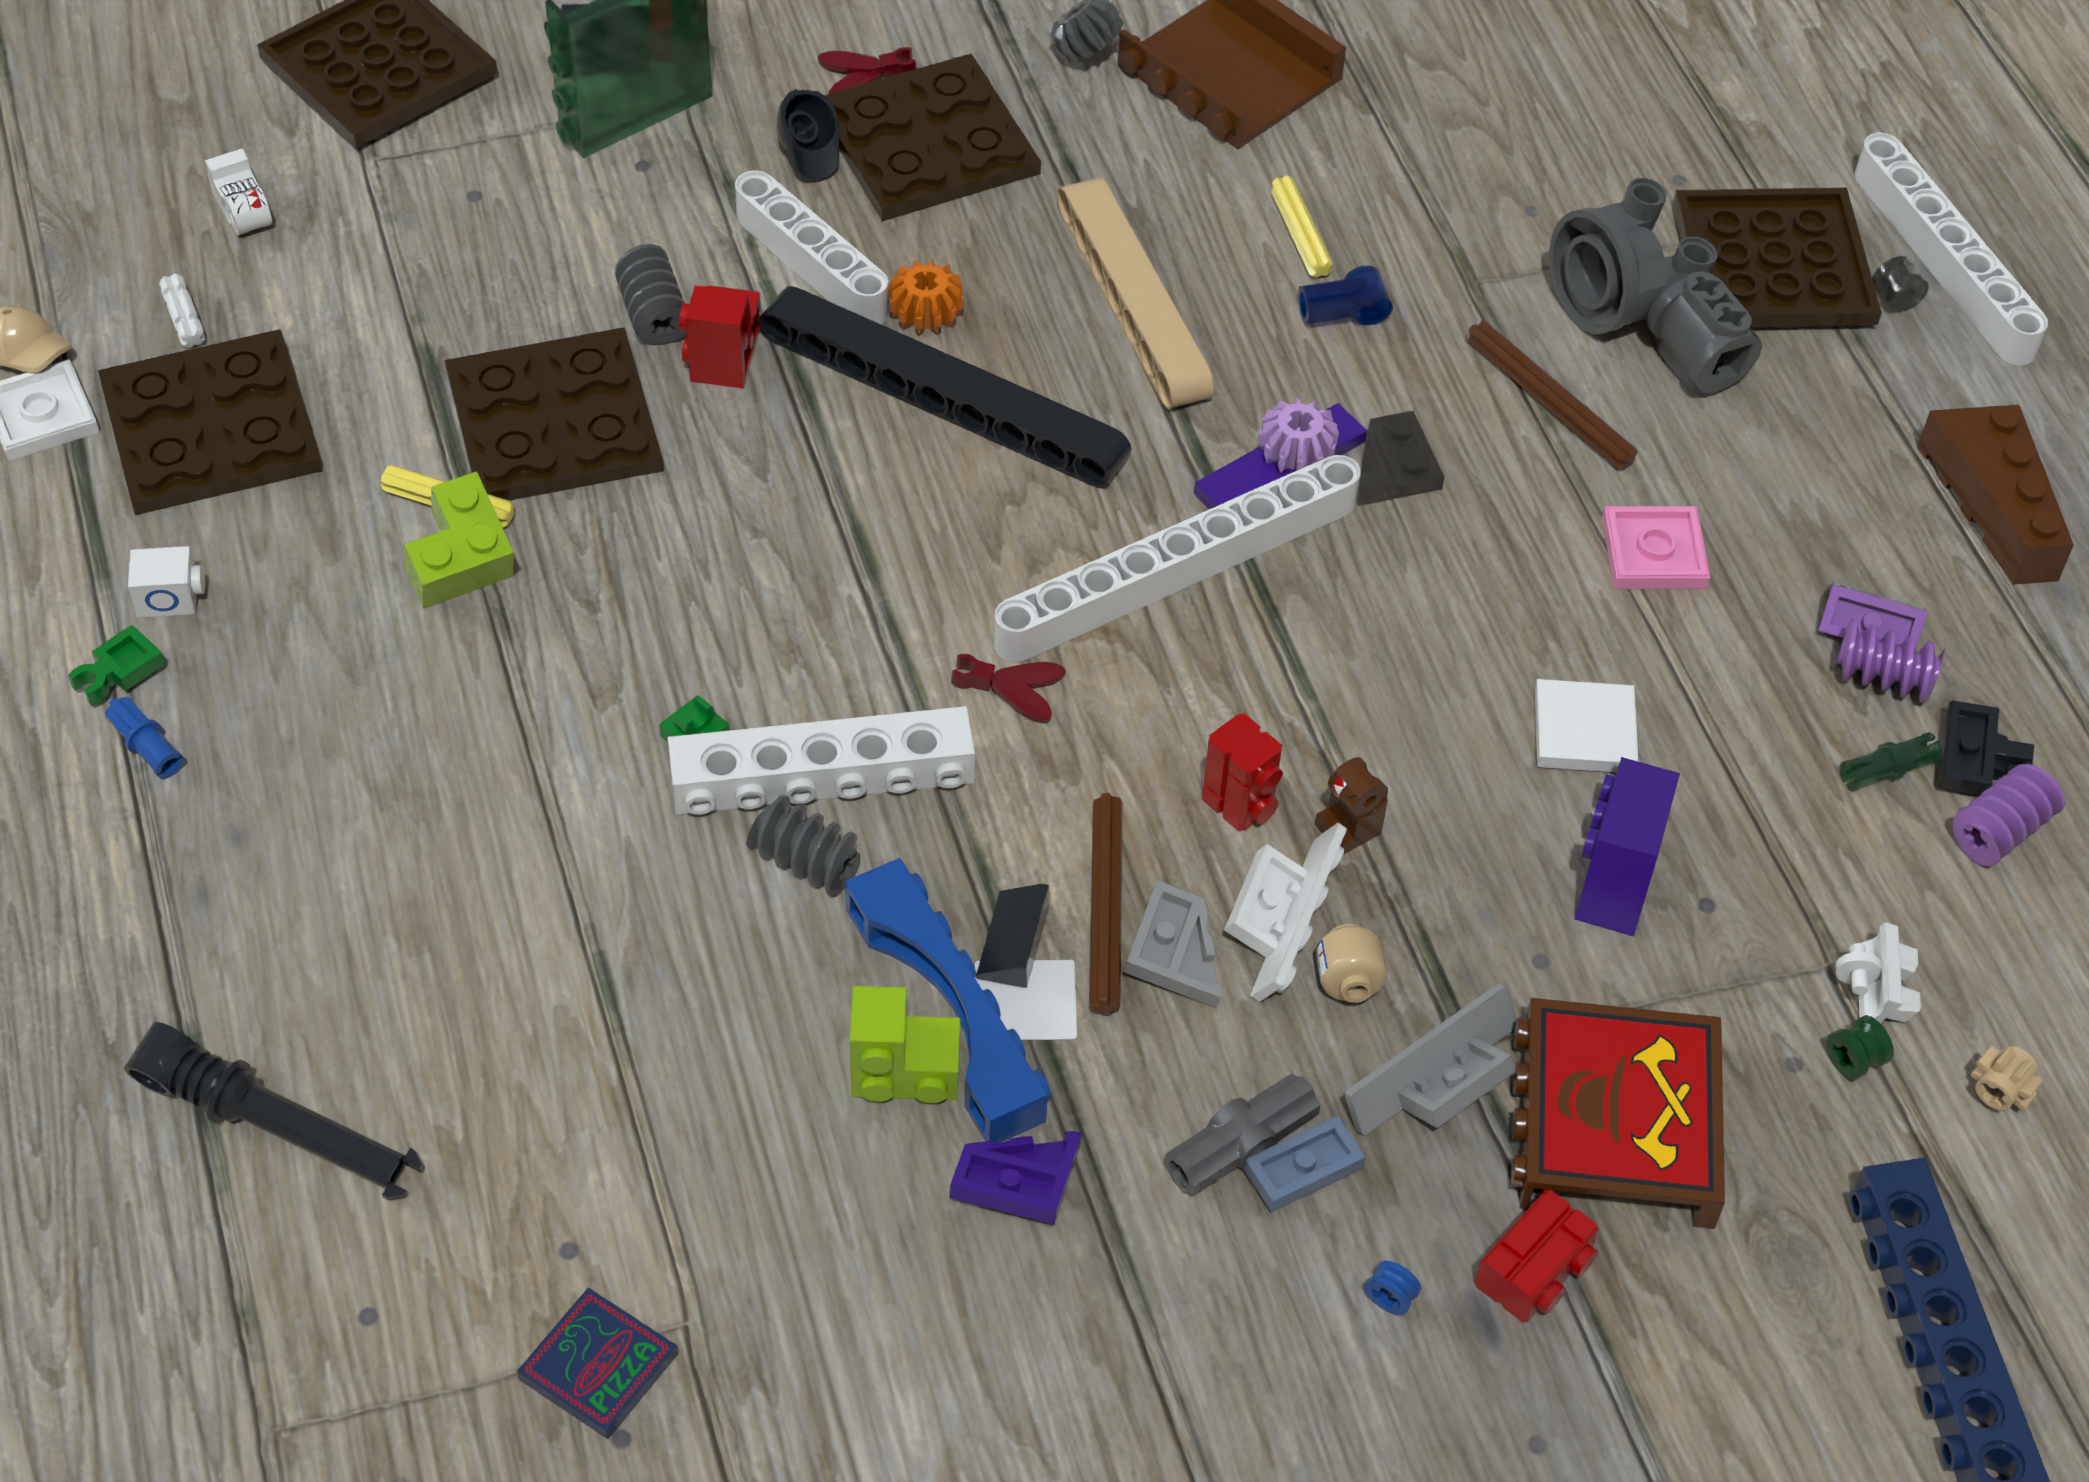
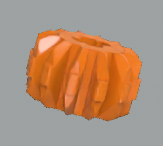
(925, 296)

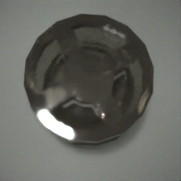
(1900, 284)

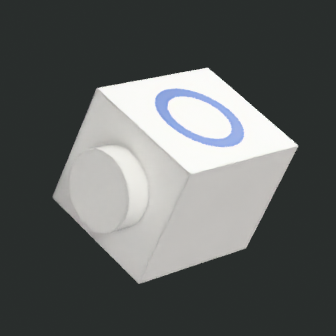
(164, 581)

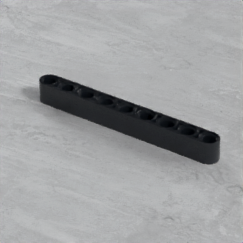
(945, 386)

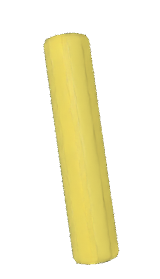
(1301, 227)
(418, 488)

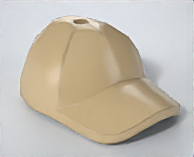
(28, 340)

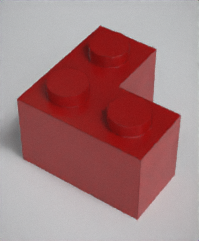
(720, 334)

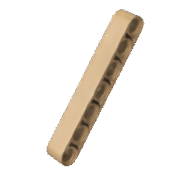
(1135, 293)

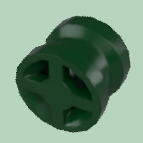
(1859, 1047)

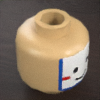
(1351, 963)

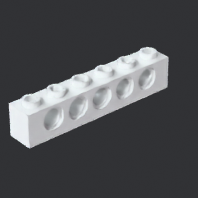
(855, 753)

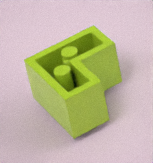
(467, 549)
(898, 1052)

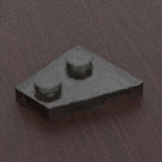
(1397, 460)

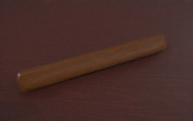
(1552, 395)
(1106, 905)

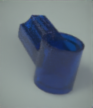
(1357, 296)

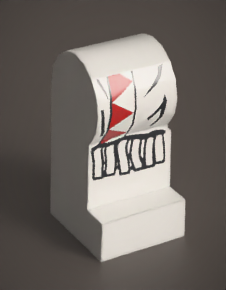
(238, 192)

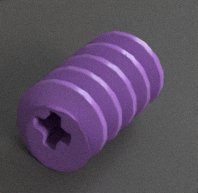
(1889, 660)
(2007, 813)

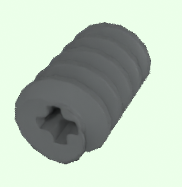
(650, 294)
(804, 844)

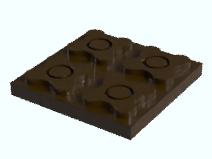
(376, 63)
(930, 137)
(1785, 253)
(554, 415)
(209, 421)

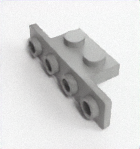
(1441, 1069)

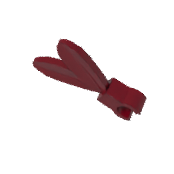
(865, 67)
(1011, 683)

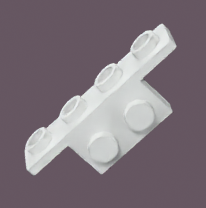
(1278, 905)

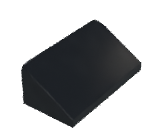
(1014, 935)

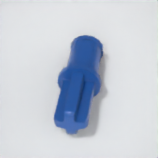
(144, 737)

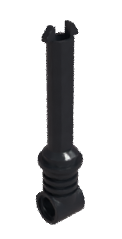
(229, 1091)

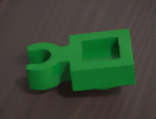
(120, 660)

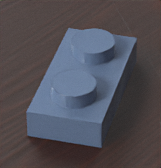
(1304, 1163)

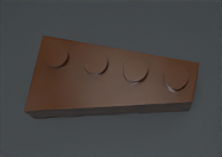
(2001, 486)

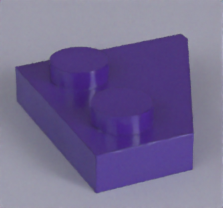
(1017, 1175)

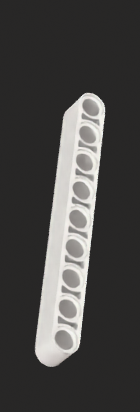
(1175, 558)

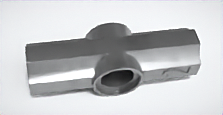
(1240, 1132)

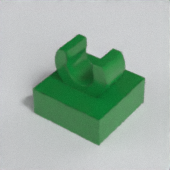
(693, 718)

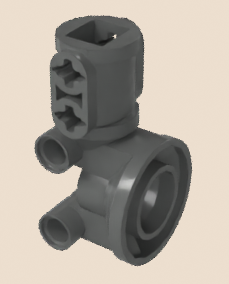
(1615, 274)

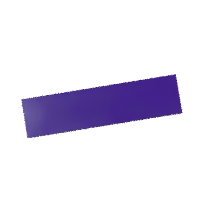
(1253, 472)

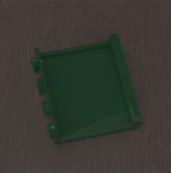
(625, 67)

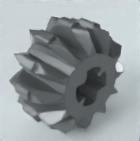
(1086, 29)

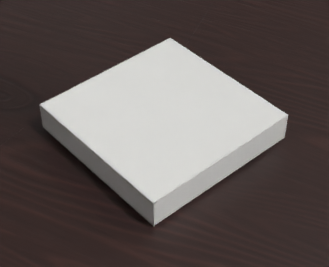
(43, 411)
(1584, 725)

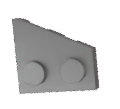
(1175, 945)

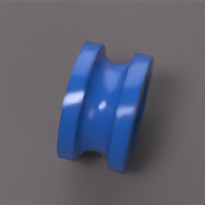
(1392, 1287)

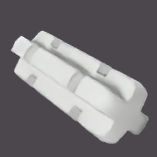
(182, 310)

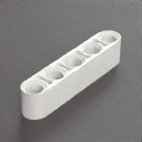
(810, 246)

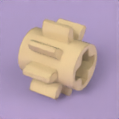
(2006, 1078)

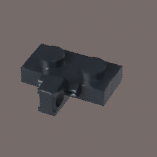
(1975, 750)

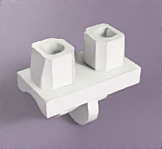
(1876, 975)

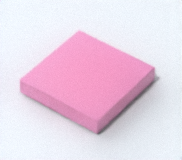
(1655, 547)

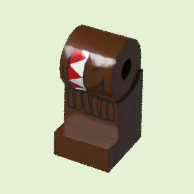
(1356, 803)

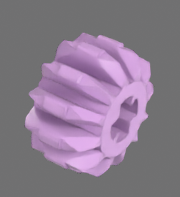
(1297, 435)

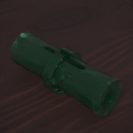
(1890, 761)

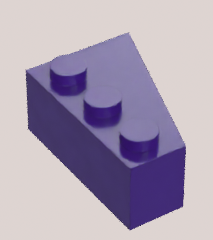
(1625, 844)

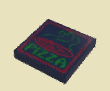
(597, 1363)

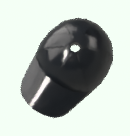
(810, 133)

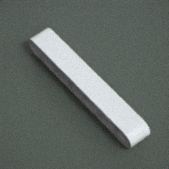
(1951, 249)

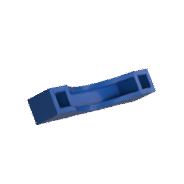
(897, 920)

